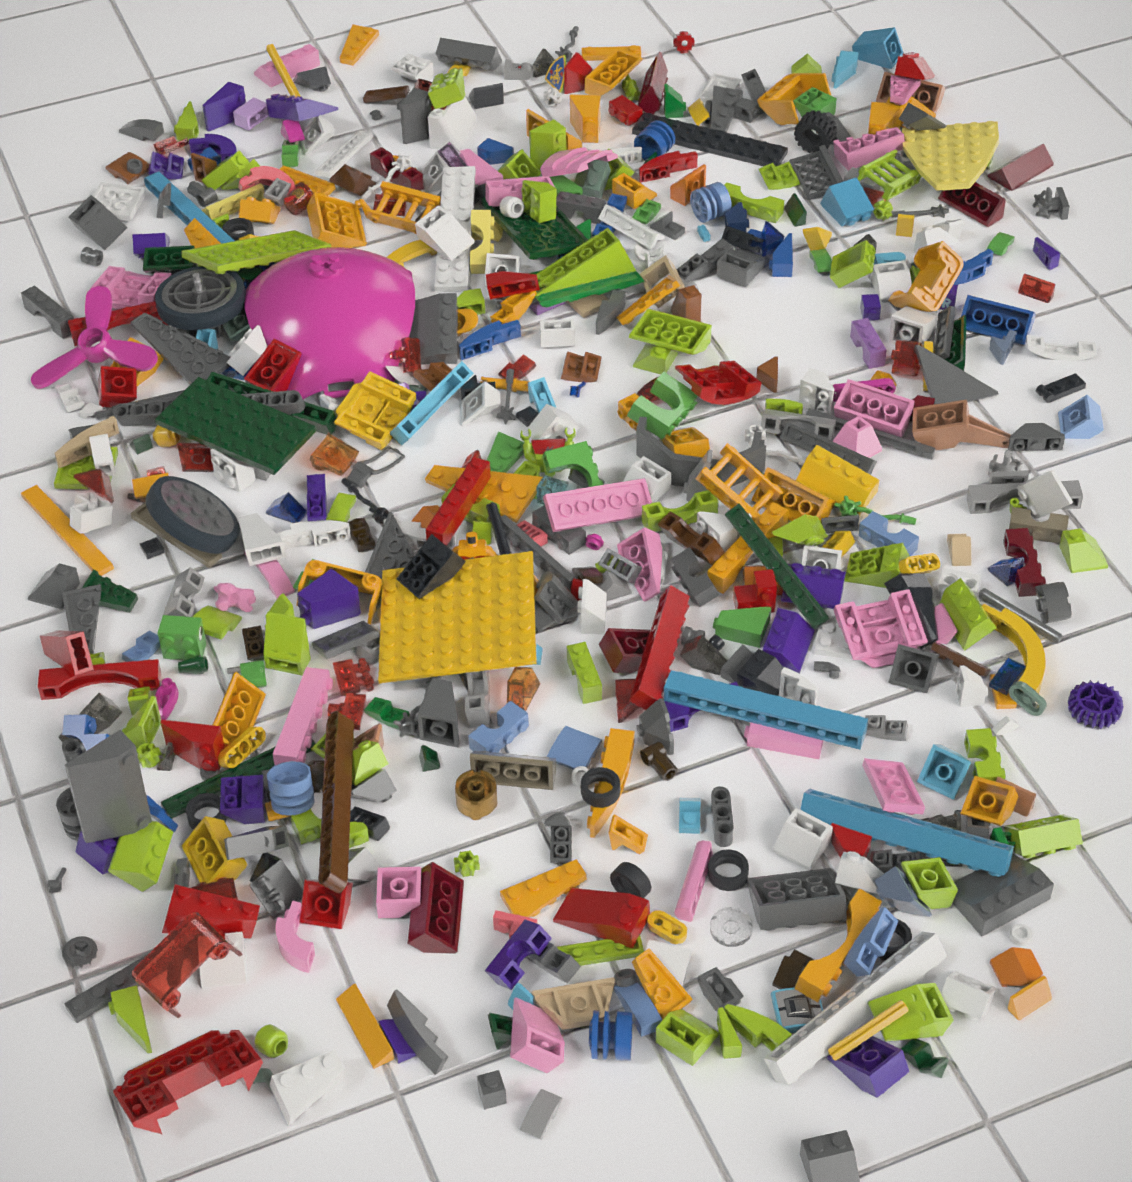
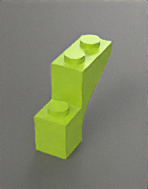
(308, 828)

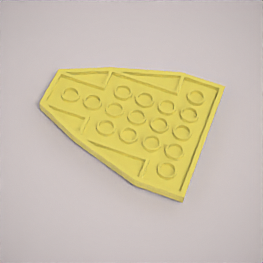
(953, 154)

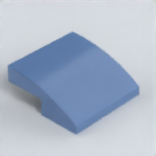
(574, 748)

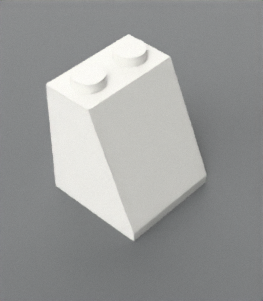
(912, 325)

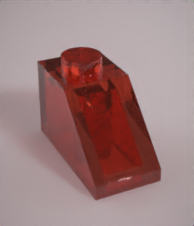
(623, 691)

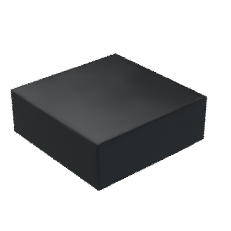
(527, 415)
(152, 548)

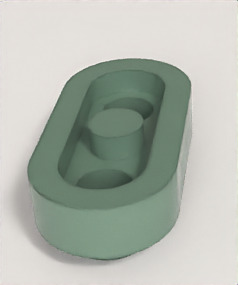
(1027, 698)

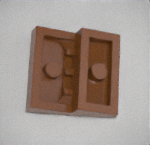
(119, 168)
(581, 368)
(433, 375)

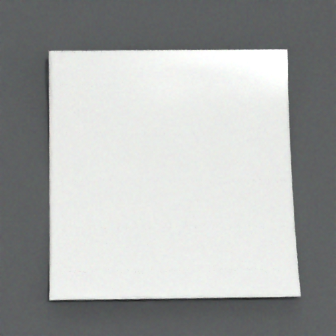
(397, 373)

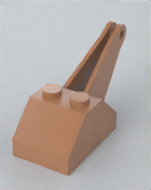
(951, 423)

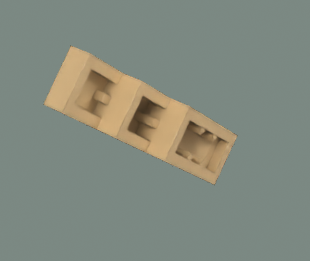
(80, 446)

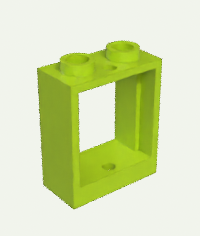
(852, 264)

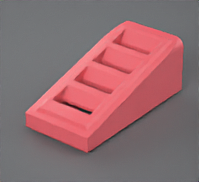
(539, 535)

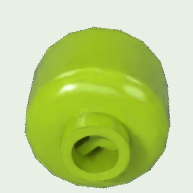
(271, 1041)

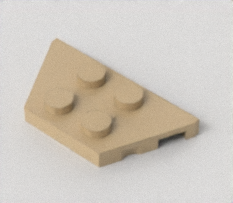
(574, 1003)

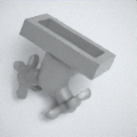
(1006, 473)

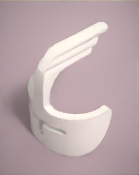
(648, 256)

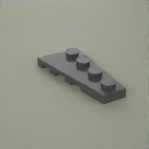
(723, 107)
(83, 612)

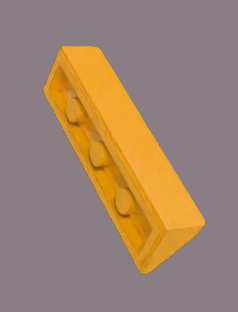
(365, 1027)

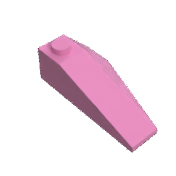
(646, 551)

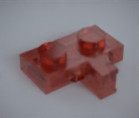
(408, 354)
(351, 708)

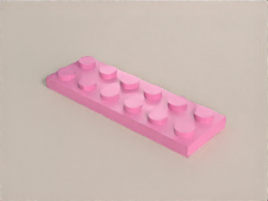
(596, 504)

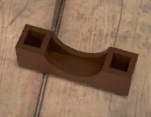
(680, 532)

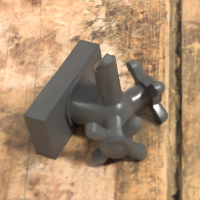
(1048, 203)

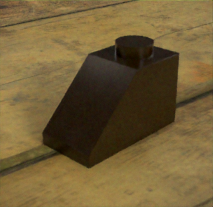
(317, 775)

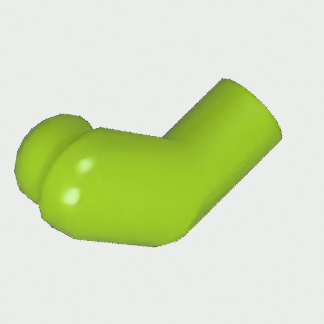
(1014, 502)

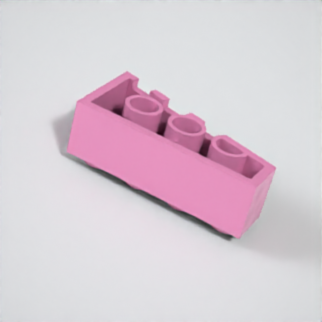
(868, 147)
(499, 189)

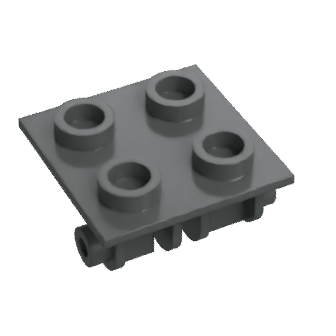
(276, 889)

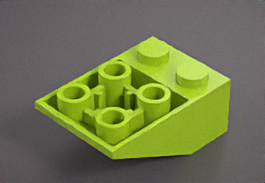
(447, 88)
(875, 565)
(286, 644)
(925, 1016)

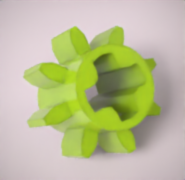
(883, 210)
(148, 755)
(466, 863)

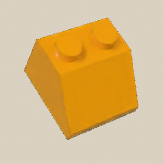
(989, 801)

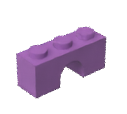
(865, 336)

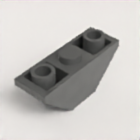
(1036, 438)

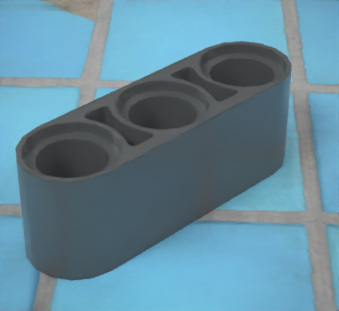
(722, 816)

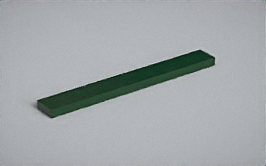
(773, 560)
(177, 803)

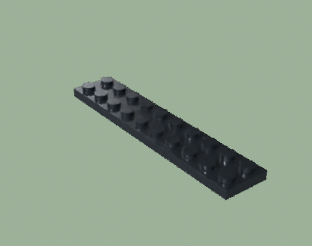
(718, 141)

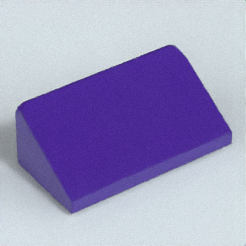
(400, 1047)

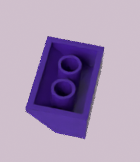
(822, 583)
(789, 639)

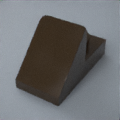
(790, 970)

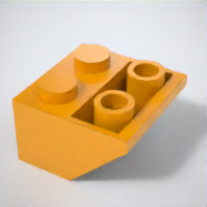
(633, 189)
(259, 211)

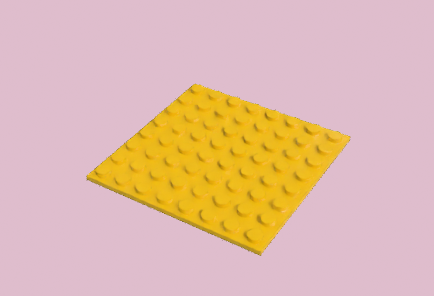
(463, 626)

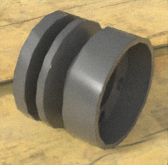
(68, 814)

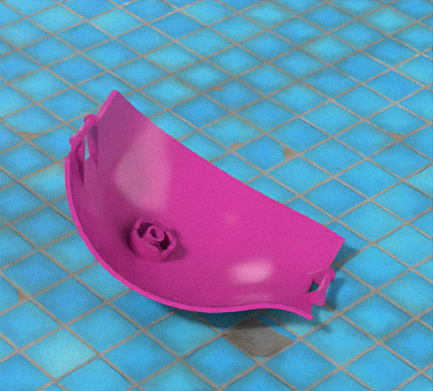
(337, 310)

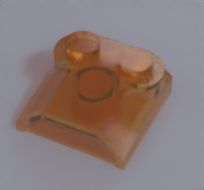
(333, 455)

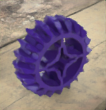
(1095, 704)

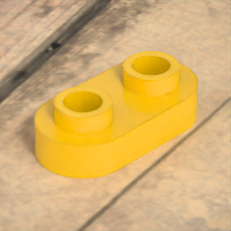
(668, 927)

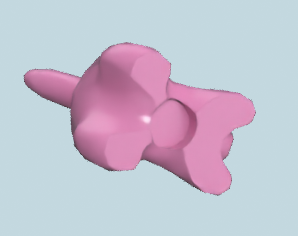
(232, 596)

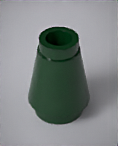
(194, 665)

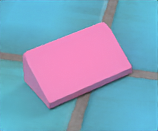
(945, 625)

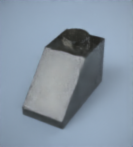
(703, 655)

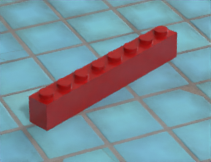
(660, 648)

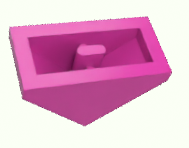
(292, 131)

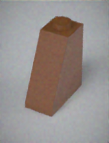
(687, 303)

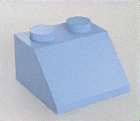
(1081, 419)

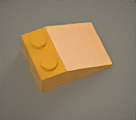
(687, 442)

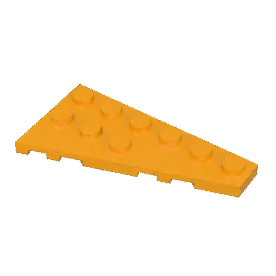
(508, 490)

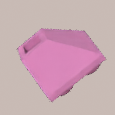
(859, 437)

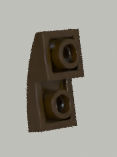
(361, 534)
(590, 573)
(253, 642)

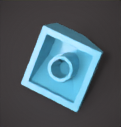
(944, 771)

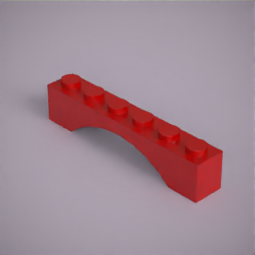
(118, 318)
(58, 682)

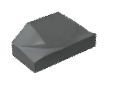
(719, 989)

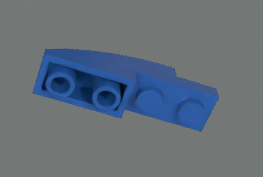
(975, 267)
(487, 336)

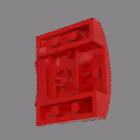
(721, 384)

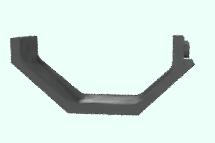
(683, 465)

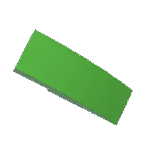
(290, 153)

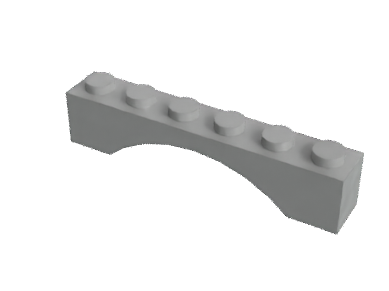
(990, 496)

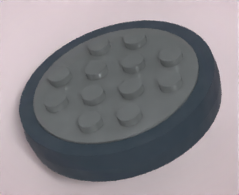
(192, 514)

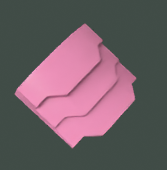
(573, 161)
(130, 287)
(879, 627)

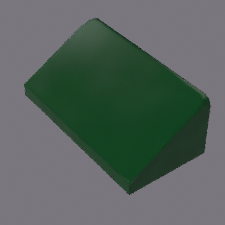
(795, 211)

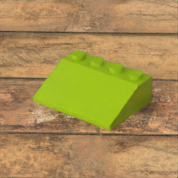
(672, 332)

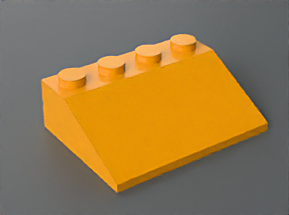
(335, 221)

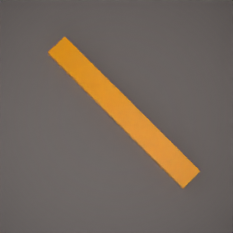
(61, 526)

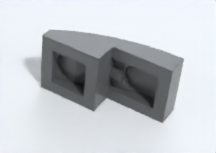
(164, 200)

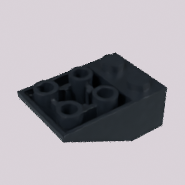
(430, 567)

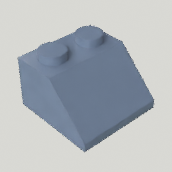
(899, 893)

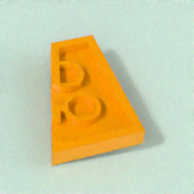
(660, 984)

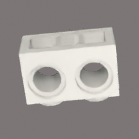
(949, 576)

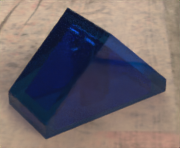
(772, 239)
(287, 509)
(1006, 569)

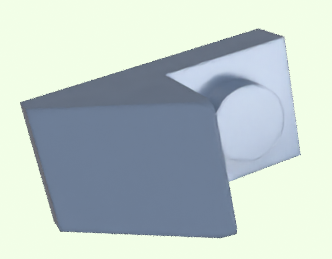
(1002, 347)

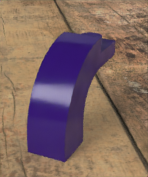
(222, 145)

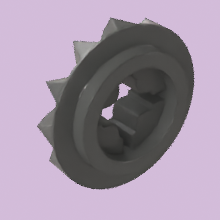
(81, 944)

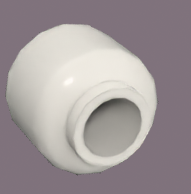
(511, 207)

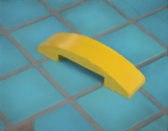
(411, 251)

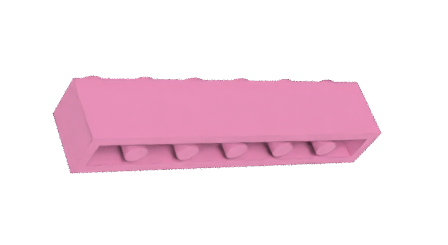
(303, 716)

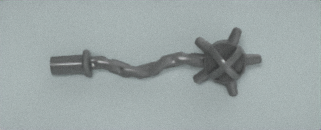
(573, 34)
(408, 725)

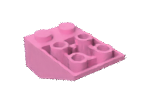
(535, 1037)

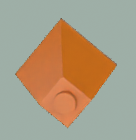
(681, 189)

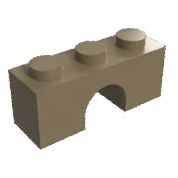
(1046, 531)

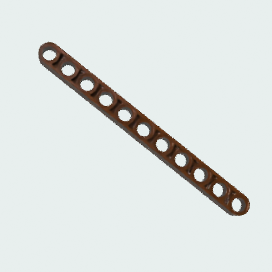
(336, 803)

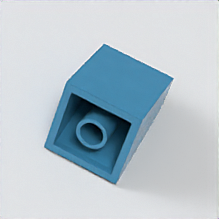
(879, 47)
(847, 202)

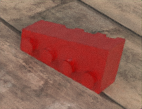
(223, 912)

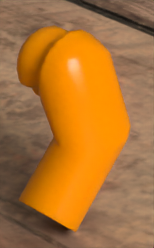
(362, 204)

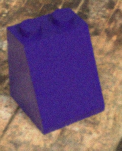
(328, 600)

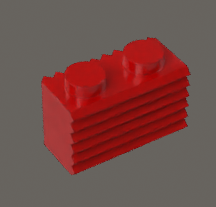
(625, 110)

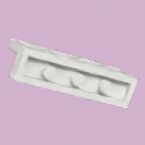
(630, 226)

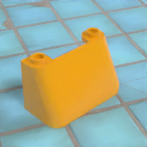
(937, 274)

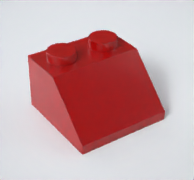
(117, 386)

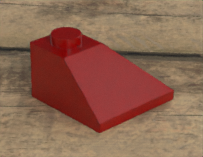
(575, 74)
(323, 905)

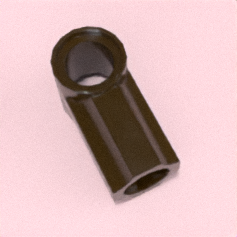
(656, 756)

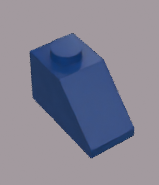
(494, 151)

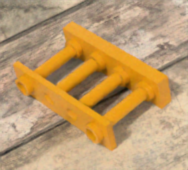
(403, 195)
(722, 489)

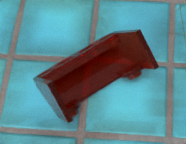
(179, 957)

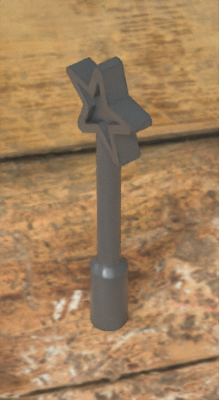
(936, 211)
(506, 412)

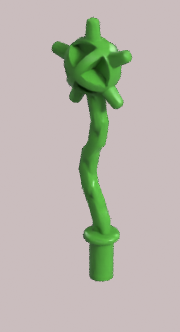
(849, 507)

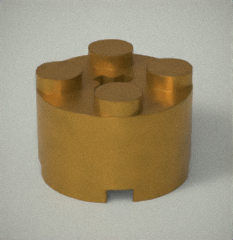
(476, 794)

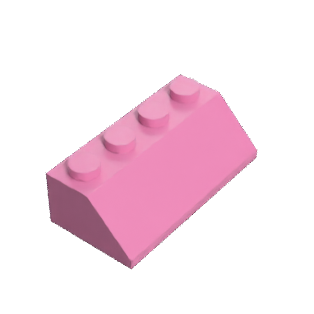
(295, 62)
(877, 407)

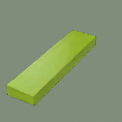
(601, 951)

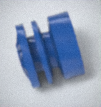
(655, 138)
(611, 1035)

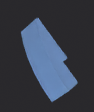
(871, 943)
(644, 1012)

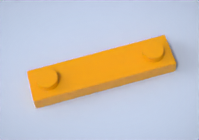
(601, 53)

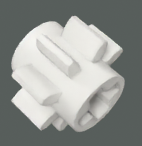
(552, 97)
(749, 433)

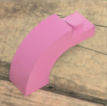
(294, 949)

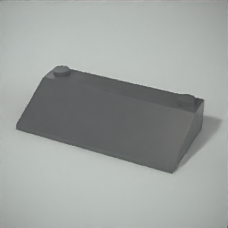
(109, 789)

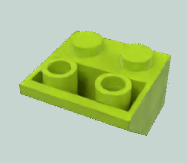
(539, 200)
(685, 1036)

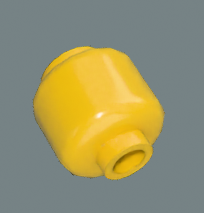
(165, 437)

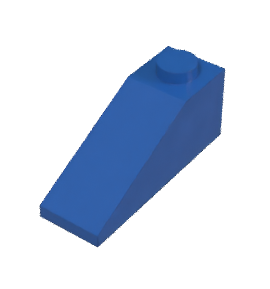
(782, 259)

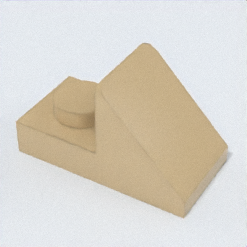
(959, 549)

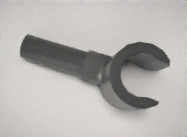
(56, 885)

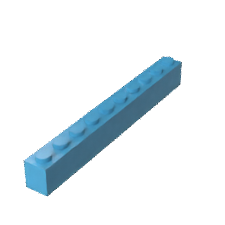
(766, 709)
(910, 832)

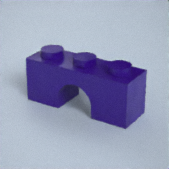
(526, 940)

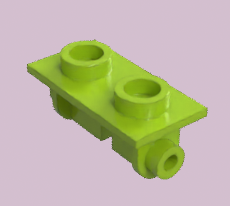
(630, 88)

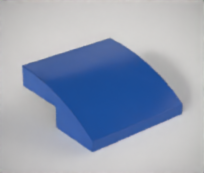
(159, 815)

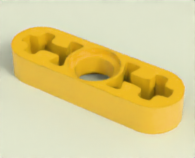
(923, 560)
(250, 746)

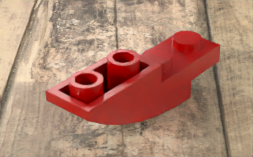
(668, 163)

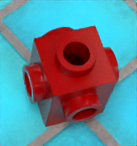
(677, 42)

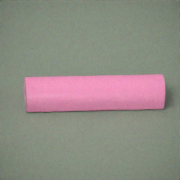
(694, 881)

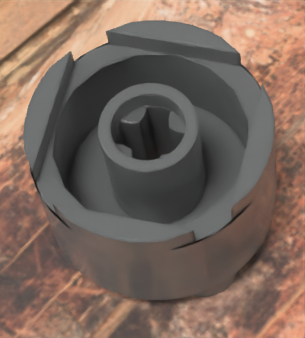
(1053, 602)

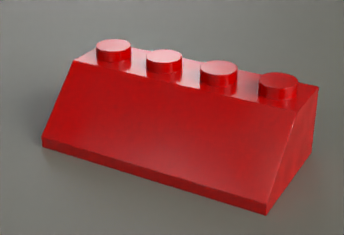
(913, 66)

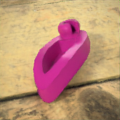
(166, 697)

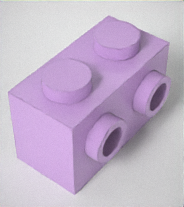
(250, 114)

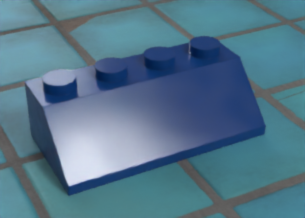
(997, 318)

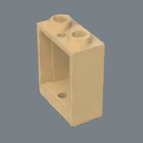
(657, 272)

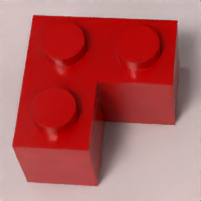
(759, 594)

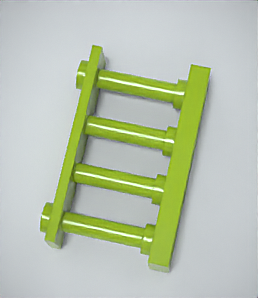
(895, 186)

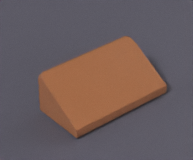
(1025, 798)

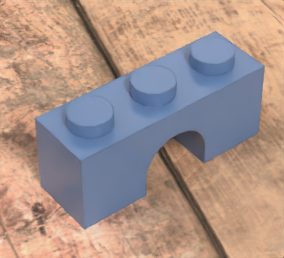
(874, 530)
(511, 721)

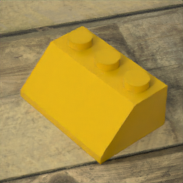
(208, 854)

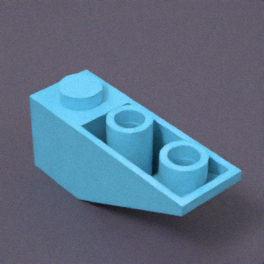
(845, 67)

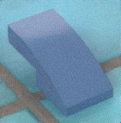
(145, 647)

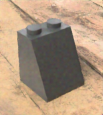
(438, 714)

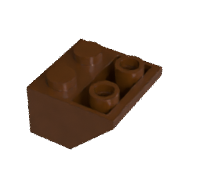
(352, 180)

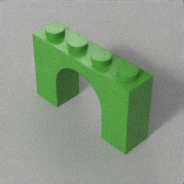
(660, 420)
(576, 457)

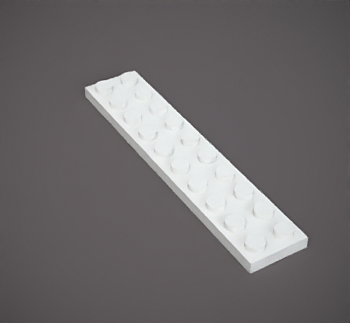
(458, 200)

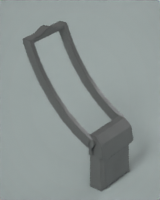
(362, 472)

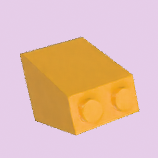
(586, 116)
(884, 116)

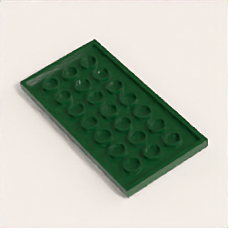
(536, 238)
(236, 425)

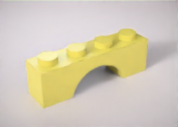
(481, 225)

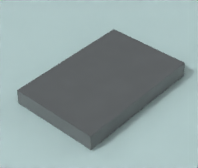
(345, 639)

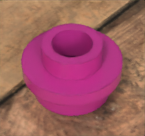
(594, 541)

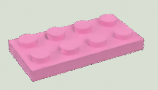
(893, 786)

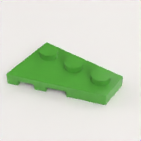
(504, 452)

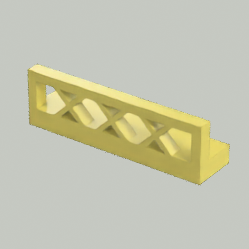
(232, 204)

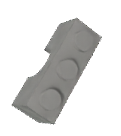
(184, 589)

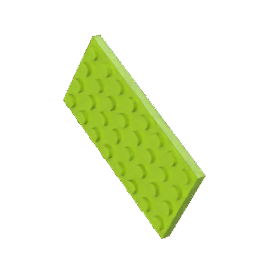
(252, 251)

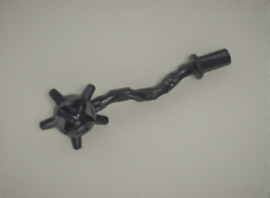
(379, 513)

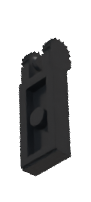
(740, 239)

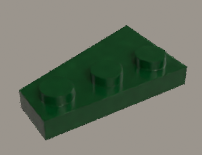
(112, 595)

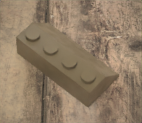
(516, 769)

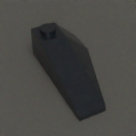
(923, 600)

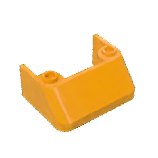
(779, 99)
(365, 582)

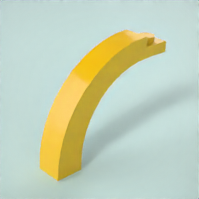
(1025, 640)

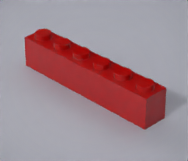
(459, 500)

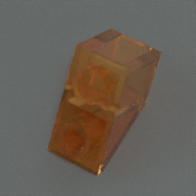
(522, 686)

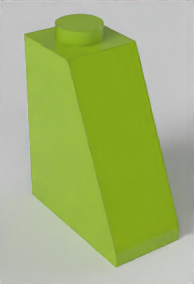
(225, 170)

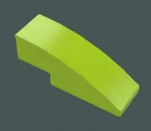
(756, 1027)

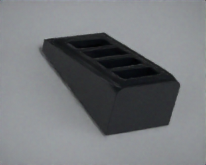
(380, 823)

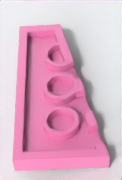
(902, 88)

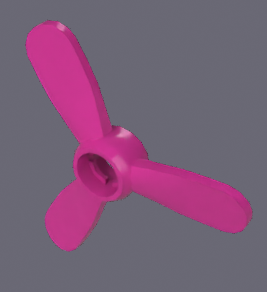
(97, 314)

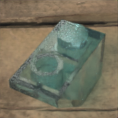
(550, 485)

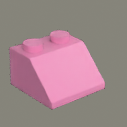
(397, 891)

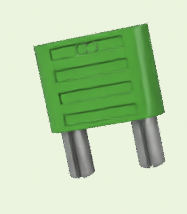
(251, 671)

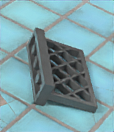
(828, 170)

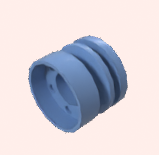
(710, 202)
(290, 788)

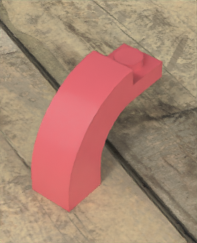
(265, 175)

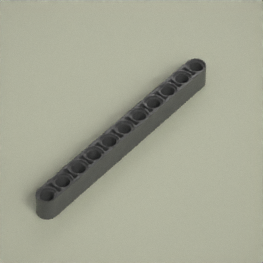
(145, 412)

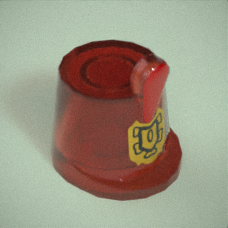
(298, 198)

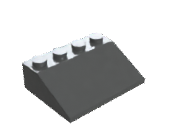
(437, 328)
(797, 899)
(994, 900)

